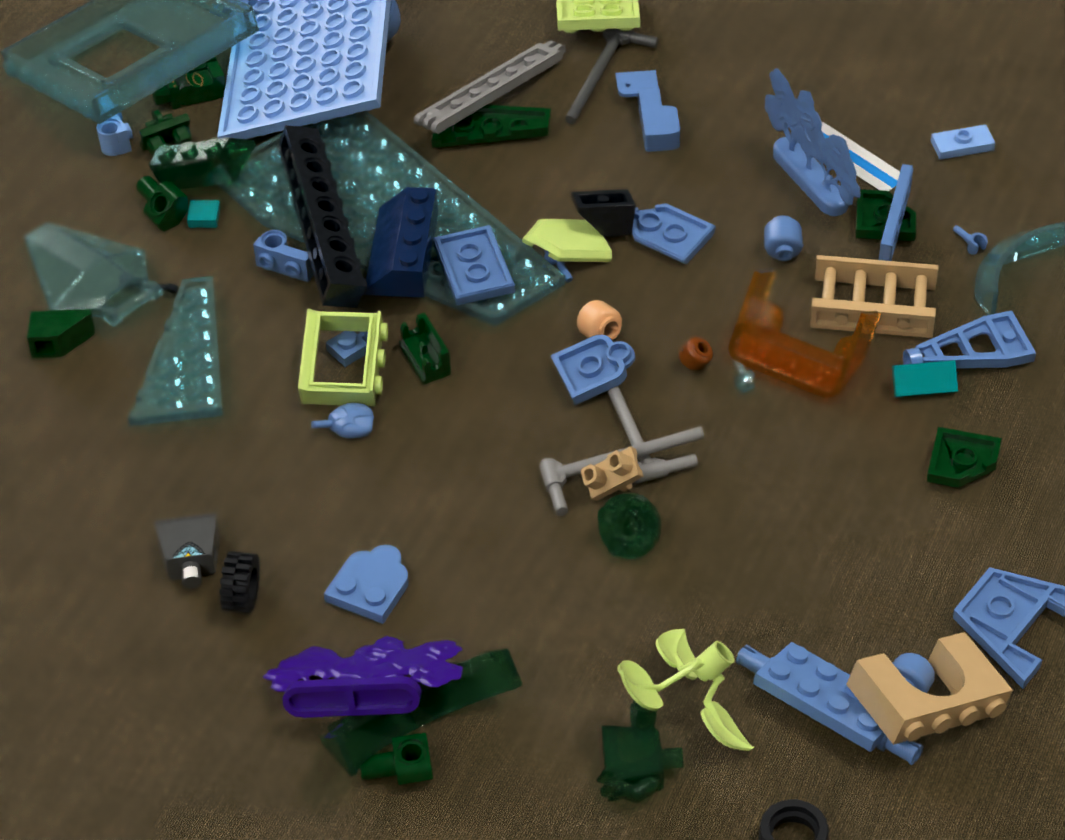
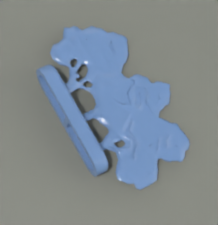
(807, 143)

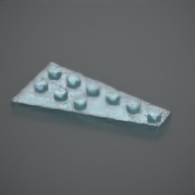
(185, 365)

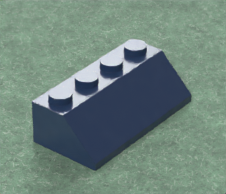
(403, 244)

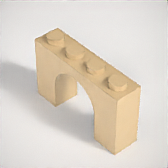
(910, 713)

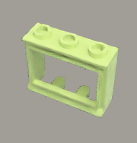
(341, 393)

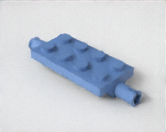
(822, 694)

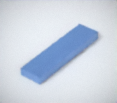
(896, 213)

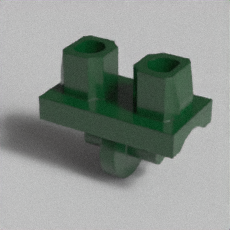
(163, 130)

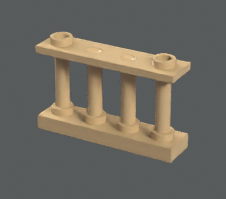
(895, 319)

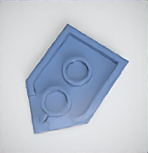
(671, 231)

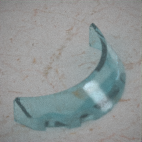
(1009, 250)

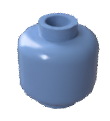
(783, 238)
(915, 670)

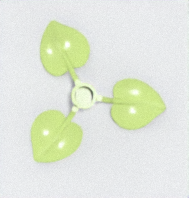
(707, 666)

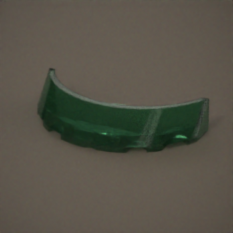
(359, 737)

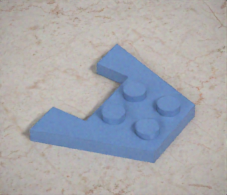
(1001, 612)

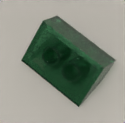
(201, 162)

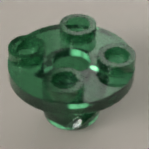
(629, 525)

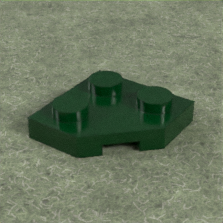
(873, 212)
(962, 457)

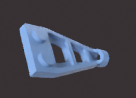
(1003, 331)

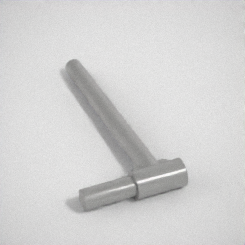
(651, 467)
(555, 474)

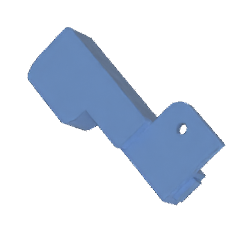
(658, 122)

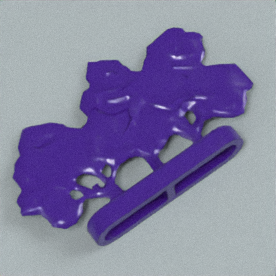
(363, 683)

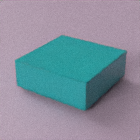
(203, 213)

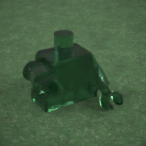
(635, 758)

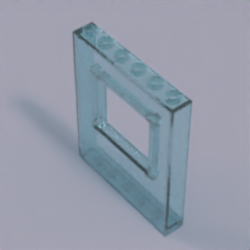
(184, 29)

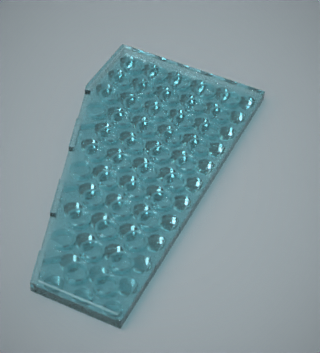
(369, 171)

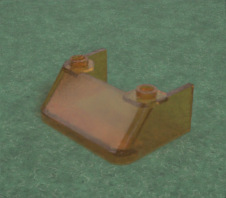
(764, 348)

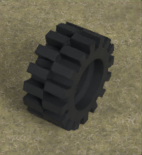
(239, 582)

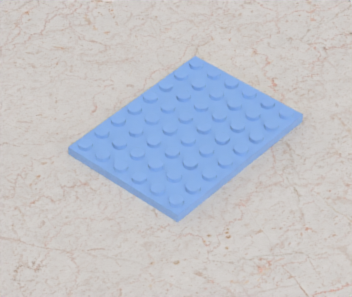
(305, 65)

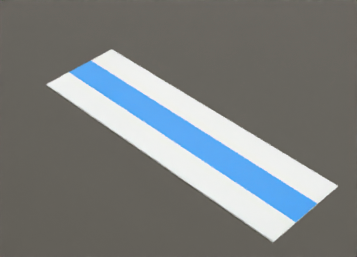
(867, 165)

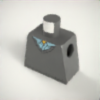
(189, 547)

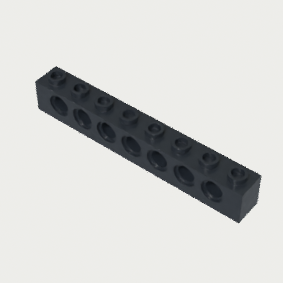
(321, 217)

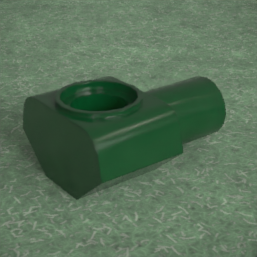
(165, 202)
(399, 761)

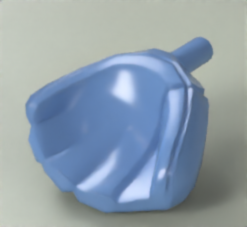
(348, 421)

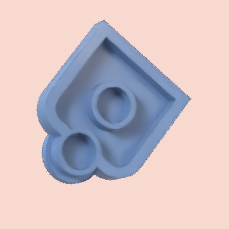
(593, 366)
(370, 583)

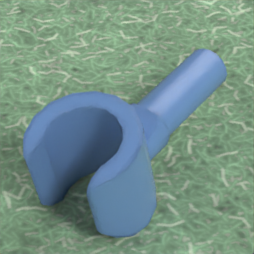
(974, 241)
(560, 265)

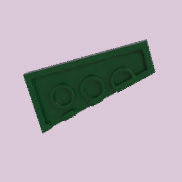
(496, 124)

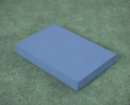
(473, 265)

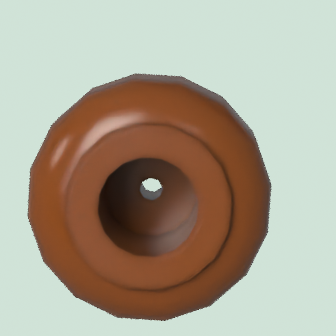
(695, 353)

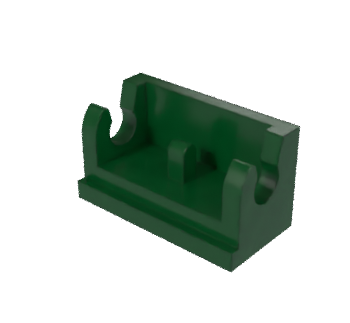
(425, 350)

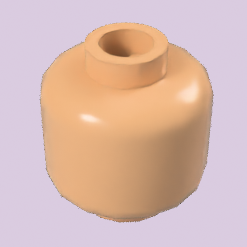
(599, 319)

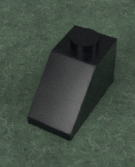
(606, 210)

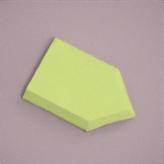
(569, 240)

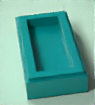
(924, 378)

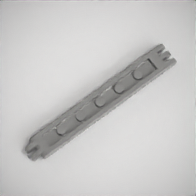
(490, 86)

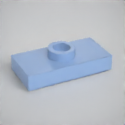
(962, 142)

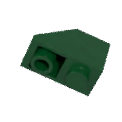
(58, 331)

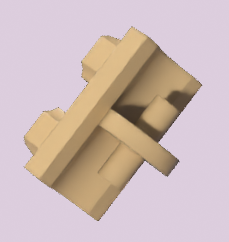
(613, 473)

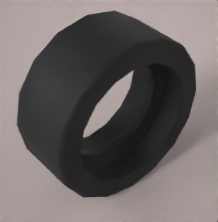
(793, 811)

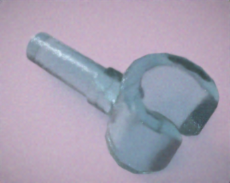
(744, 379)

